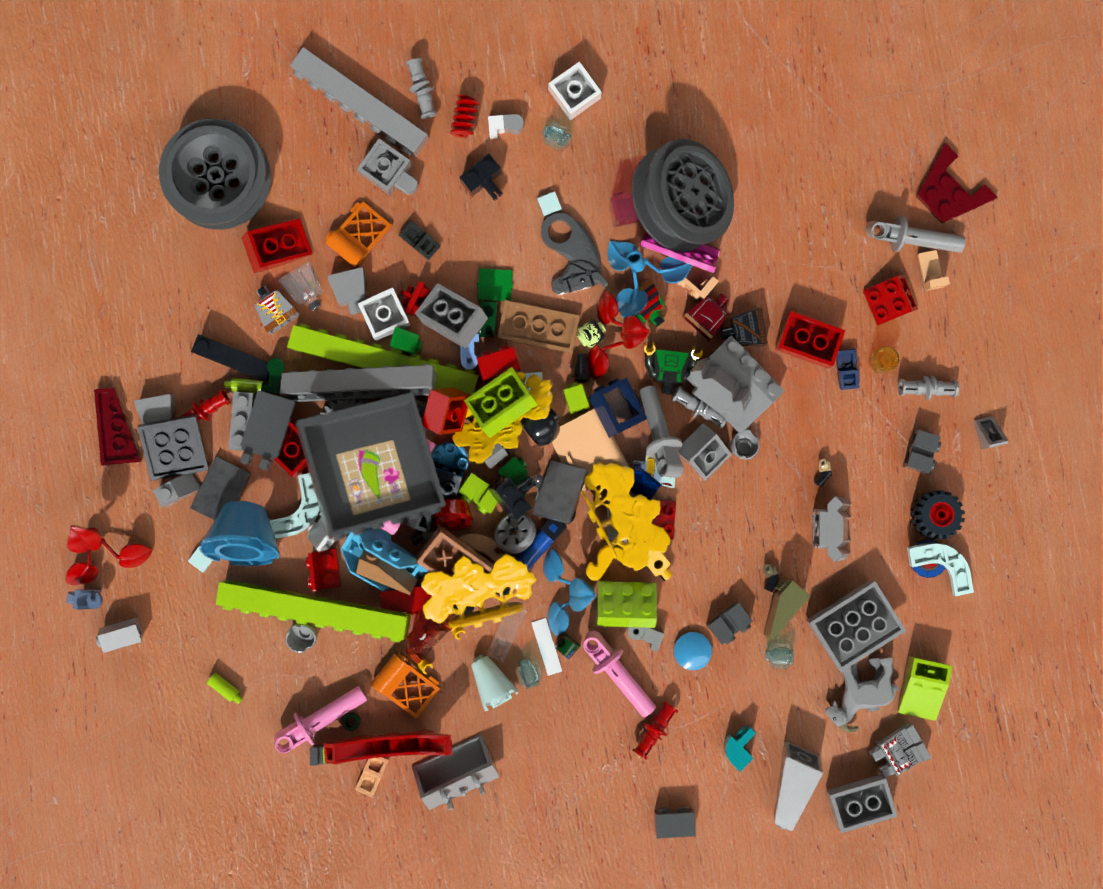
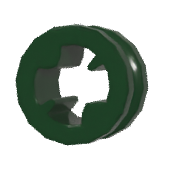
(354, 726)

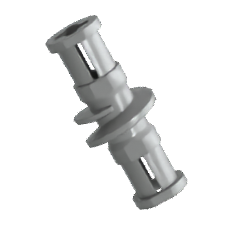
(421, 88)
(928, 387)
(698, 406)

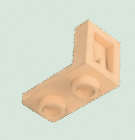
(931, 271)
(706, 287)

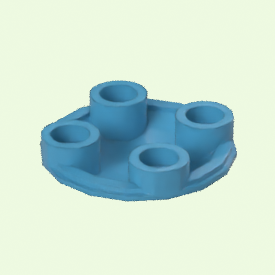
(451, 455)
(693, 651)

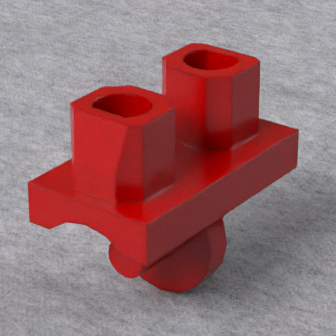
(420, 292)

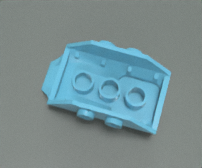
(379, 544)

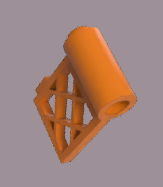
(348, 246)
(394, 673)

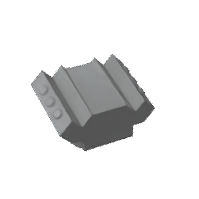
(718, 388)
(831, 528)

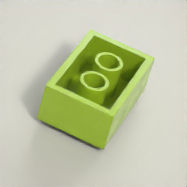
(500, 402)
(626, 604)

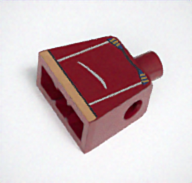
(707, 315)

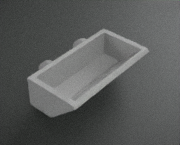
(453, 775)

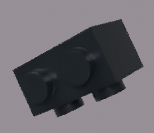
(449, 479)

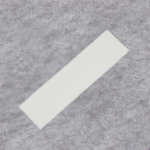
(546, 646)

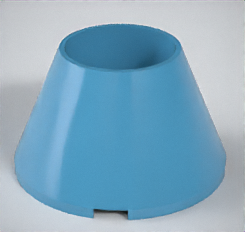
(241, 536)

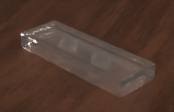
(505, 635)

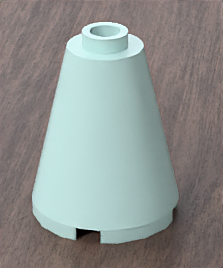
(491, 682)

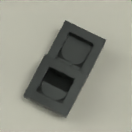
(419, 240)

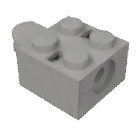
(386, 171)

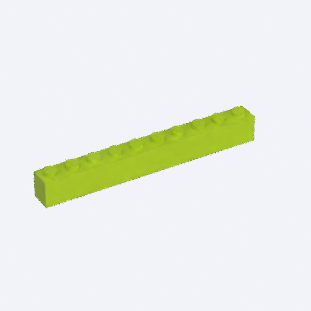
(360, 355)
(313, 609)

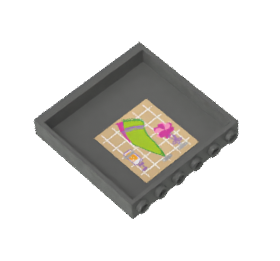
(370, 465)

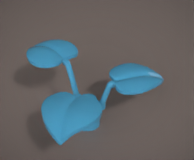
(627, 254)
(580, 593)

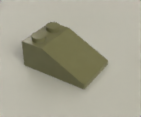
(784, 605)

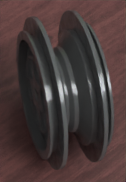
(194, 148)
(682, 195)

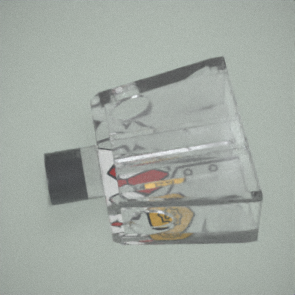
(303, 286)

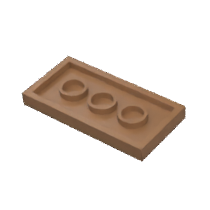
(538, 326)

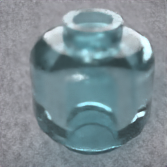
(556, 136)
(780, 656)
(528, 674)

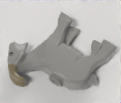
(863, 694)

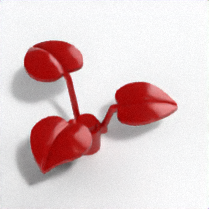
(632, 334)
(88, 539)

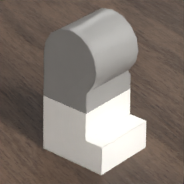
(505, 124)

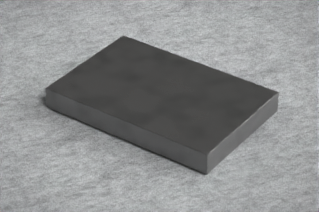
(221, 485)
(560, 492)

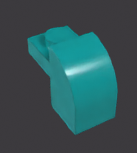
(734, 749)

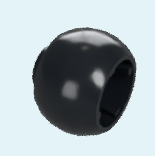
(542, 430)

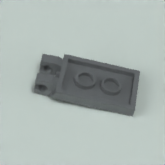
(266, 428)

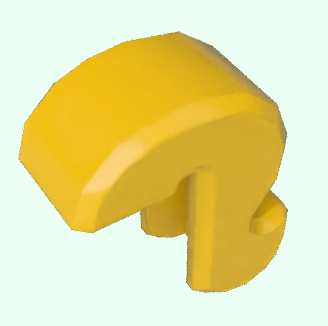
(604, 558)

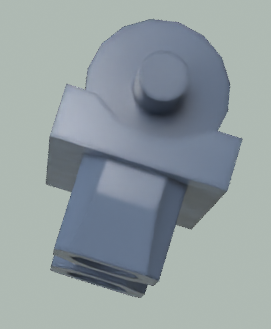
(85, 598)

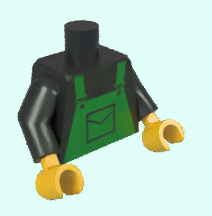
(669, 366)

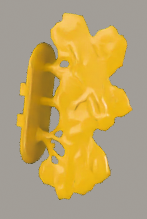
(482, 446)
(629, 514)
(472, 587)

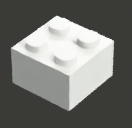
(574, 90)
(384, 313)

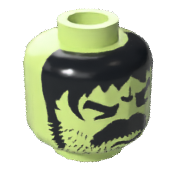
(591, 333)

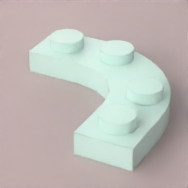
(304, 516)
(948, 557)

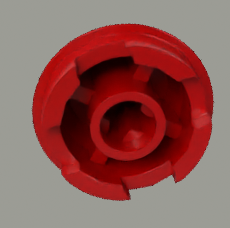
(454, 514)

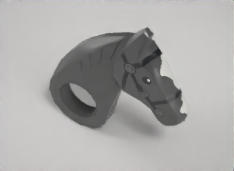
(580, 250)

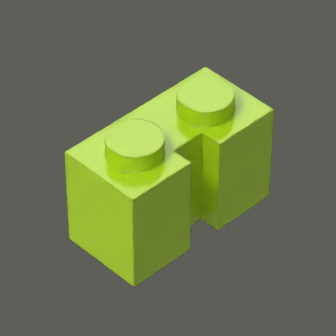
(575, 398)
(476, 490)

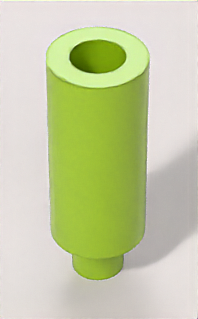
(244, 385)
(224, 688)

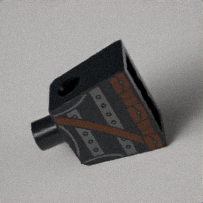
(747, 329)

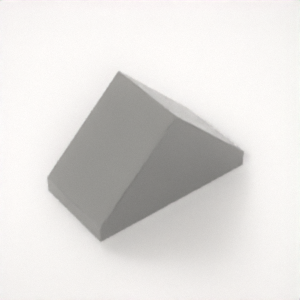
(989, 433)

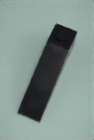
(231, 357)

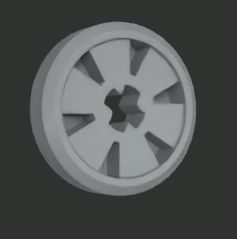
(515, 543)

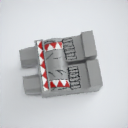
(900, 750)

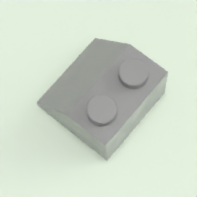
(704, 452)

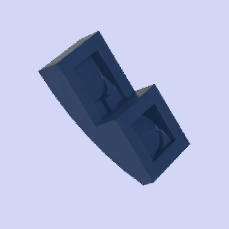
(847, 369)

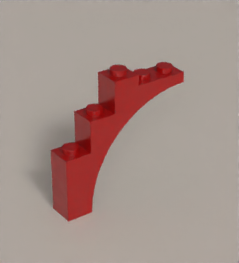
(386, 745)

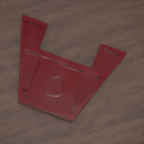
(944, 195)

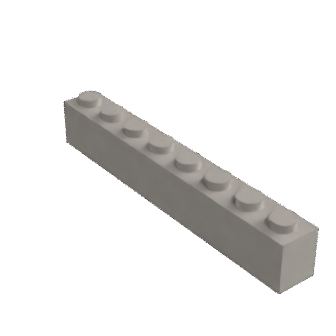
(359, 102)
(358, 383)

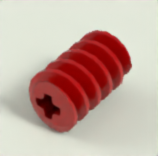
(464, 116)

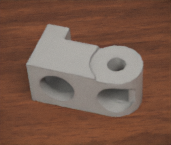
(648, 635)

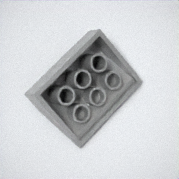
(742, 366)
(856, 625)

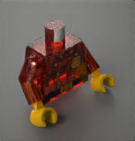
(425, 637)

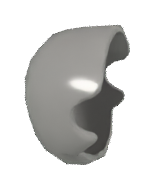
(745, 445)
(301, 637)

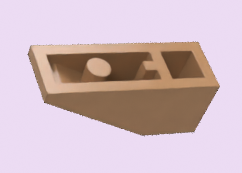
(384, 573)

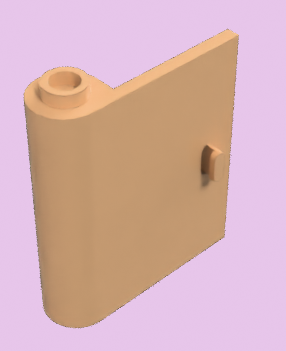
(587, 444)

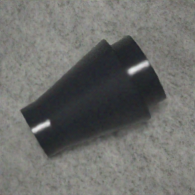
(581, 369)

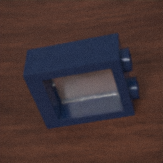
(615, 405)

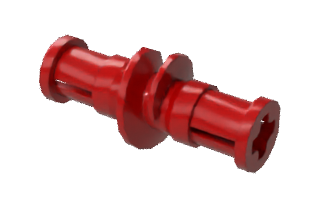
(208, 406)
(654, 730)

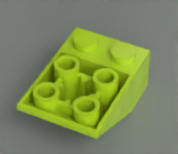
(924, 687)

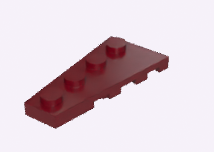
(114, 435)

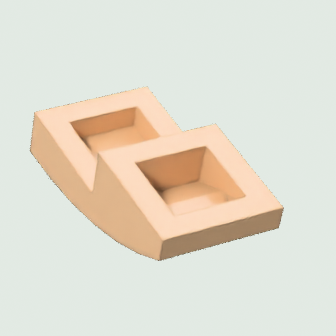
(371, 776)

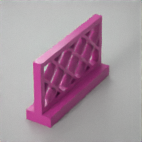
(702, 257)

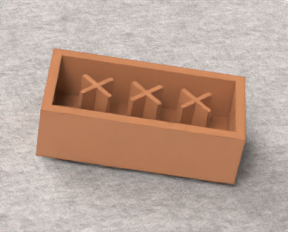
(444, 551)

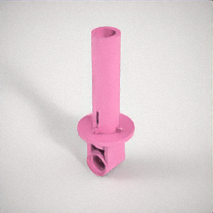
(607, 660)
(304, 729)

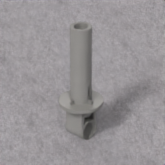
(899, 234)
(663, 448)

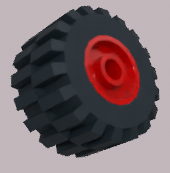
(937, 514)

